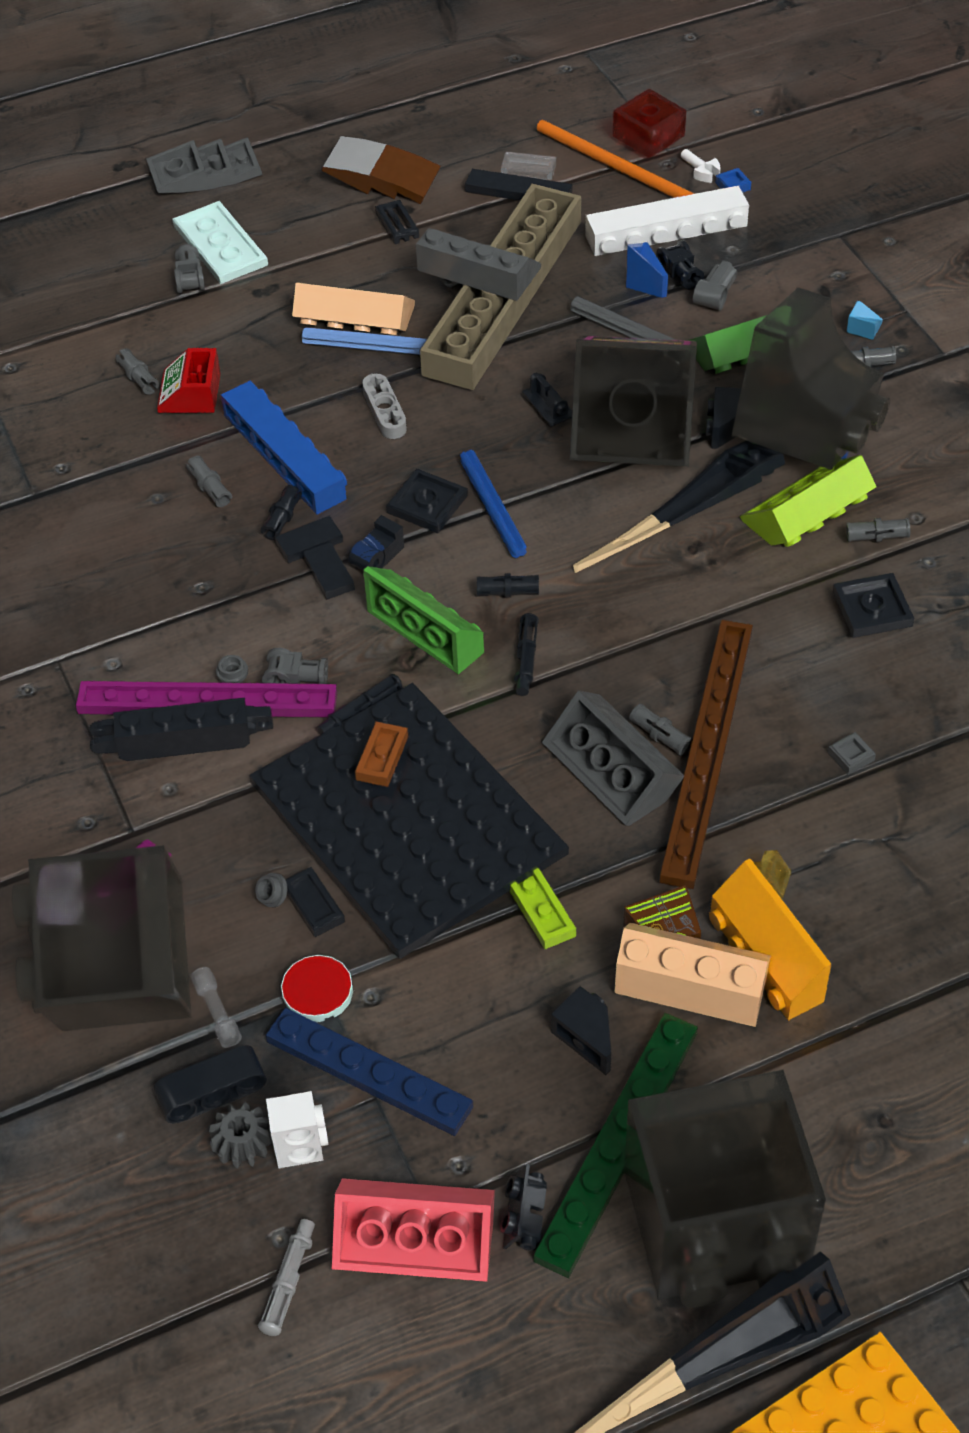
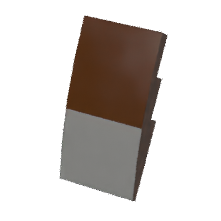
(381, 167)

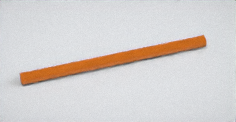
(611, 160)

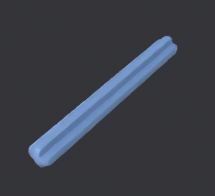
(362, 340)

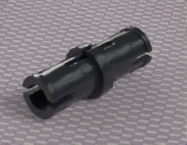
(281, 512)
(508, 585)

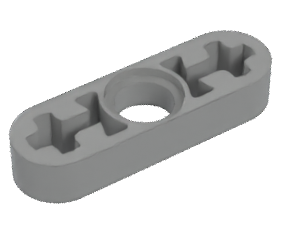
(383, 415)

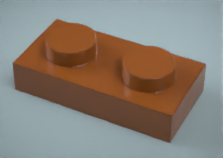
(381, 754)

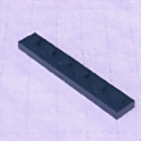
(370, 1071)

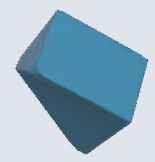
(863, 321)

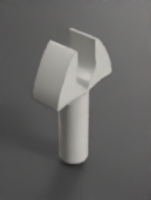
(703, 170)

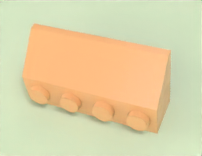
(352, 307)
(691, 974)

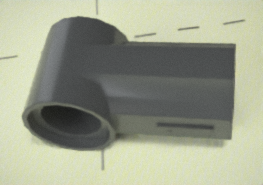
(714, 289)

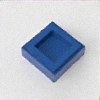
(733, 178)

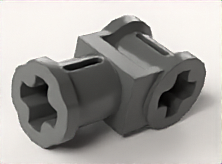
(188, 271)
(293, 668)

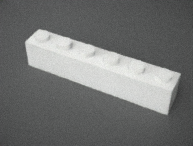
(667, 220)

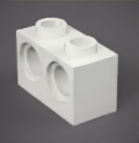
(296, 1129)

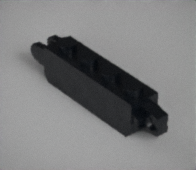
(180, 729)

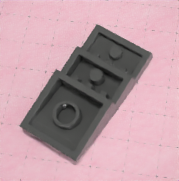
(203, 168)

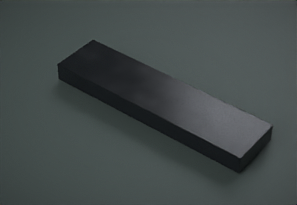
(507, 185)

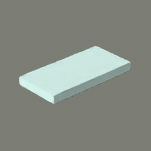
(220, 242)

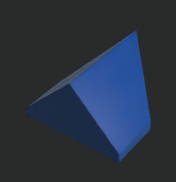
(645, 271)

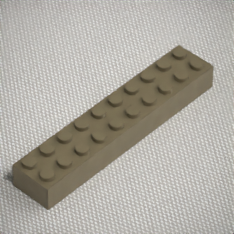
(481, 321)

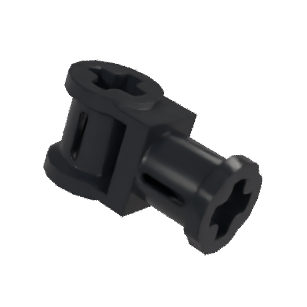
(680, 262)

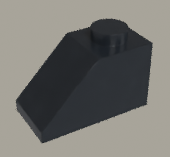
(584, 1027)

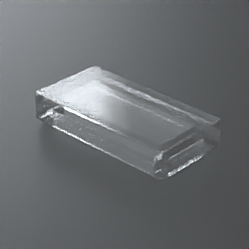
(529, 165)

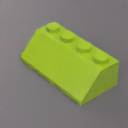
(810, 501)

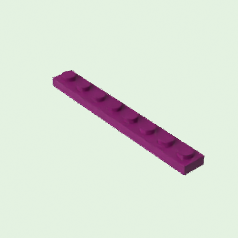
(284, 699)

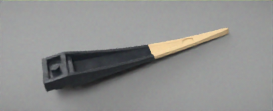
(725, 477)
(772, 1319)

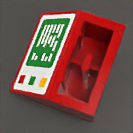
(191, 382)

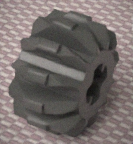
(227, 1132)

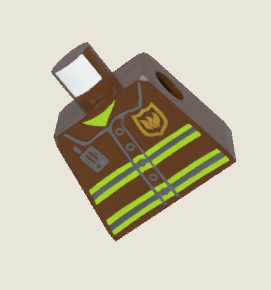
(667, 911)

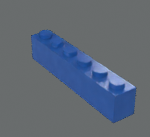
(284, 446)

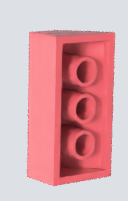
(412, 1229)

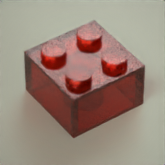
(649, 123)

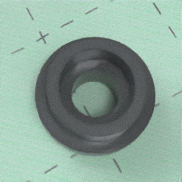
(232, 669)
(271, 890)

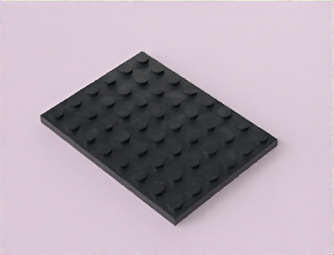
(427, 844)

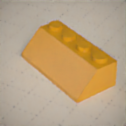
(760, 922)

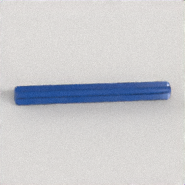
(493, 504)

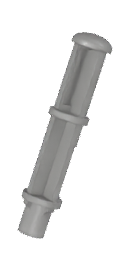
(286, 1280)

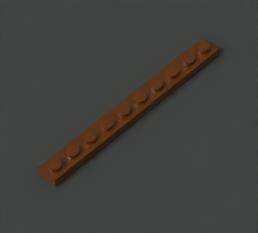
(706, 756)

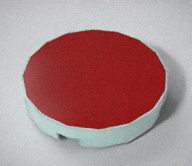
(317, 987)

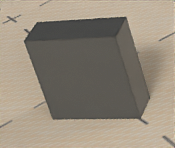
(851, 753)

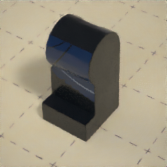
(379, 545)

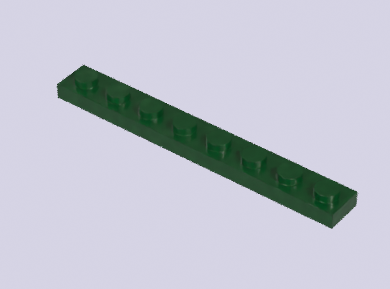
(606, 1160)

